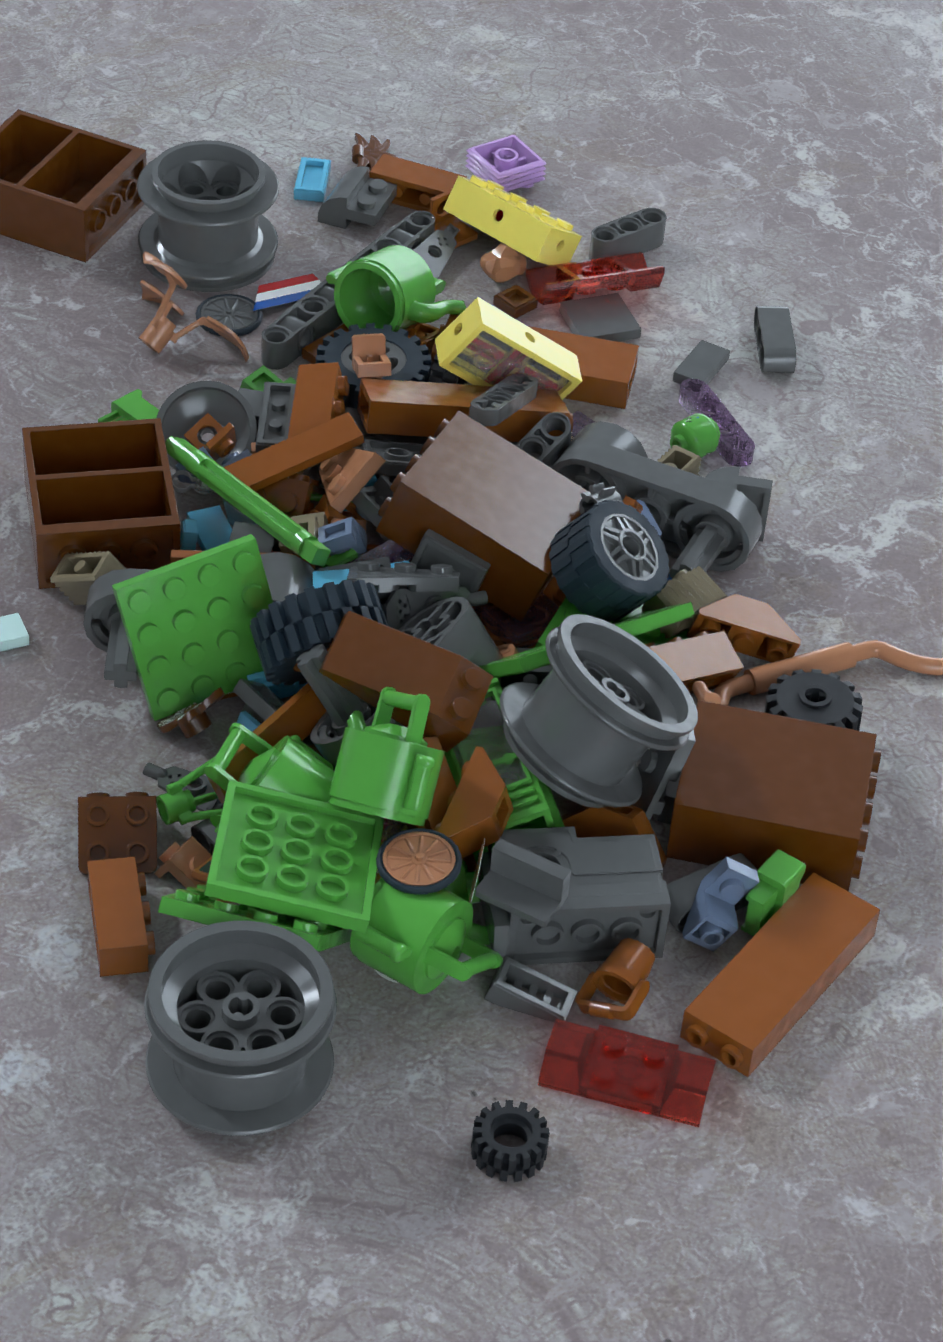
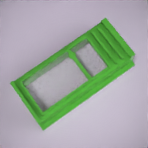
(527, 793)

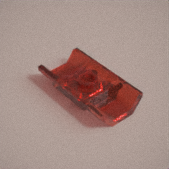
(615, 273)
(627, 1071)

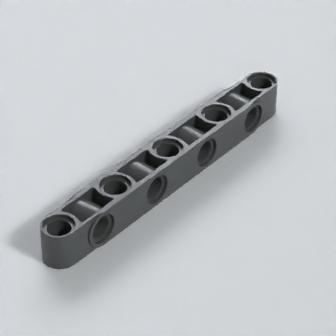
(316, 311)

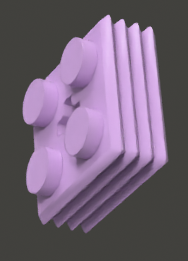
(506, 163)

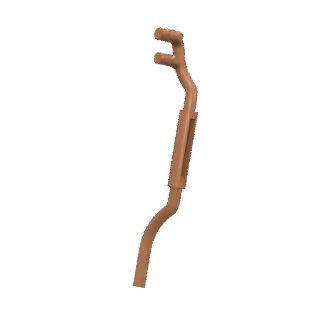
(828, 659)

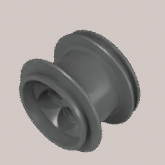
(209, 215)
(596, 713)
(240, 1028)

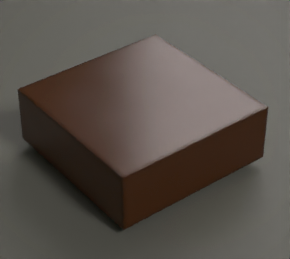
(515, 301)

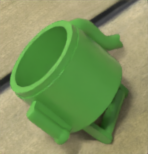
(390, 289)
(386, 765)
(285, 768)
(422, 937)

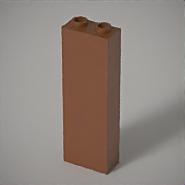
(604, 366)
(420, 407)
(779, 974)

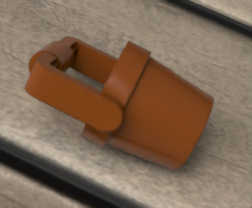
(621, 979)

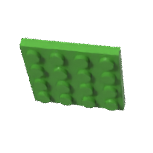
(194, 623)
(295, 856)
(196, 907)

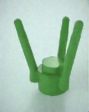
(181, 805)

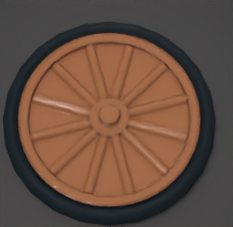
(419, 861)

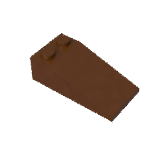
(375, 656)

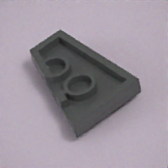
(438, 579)
(656, 770)

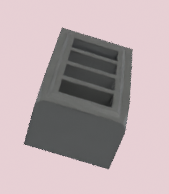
(517, 1000)

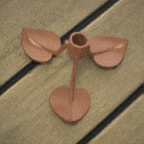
(161, 329)

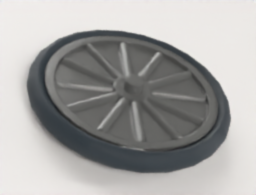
(231, 310)

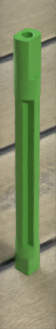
(248, 501)

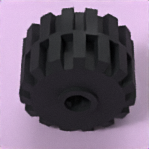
(816, 699)

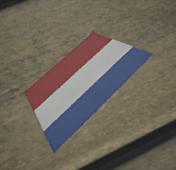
(284, 291)

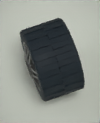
(609, 560)

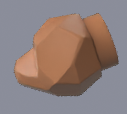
(503, 263)

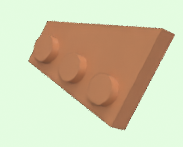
(347, 474)

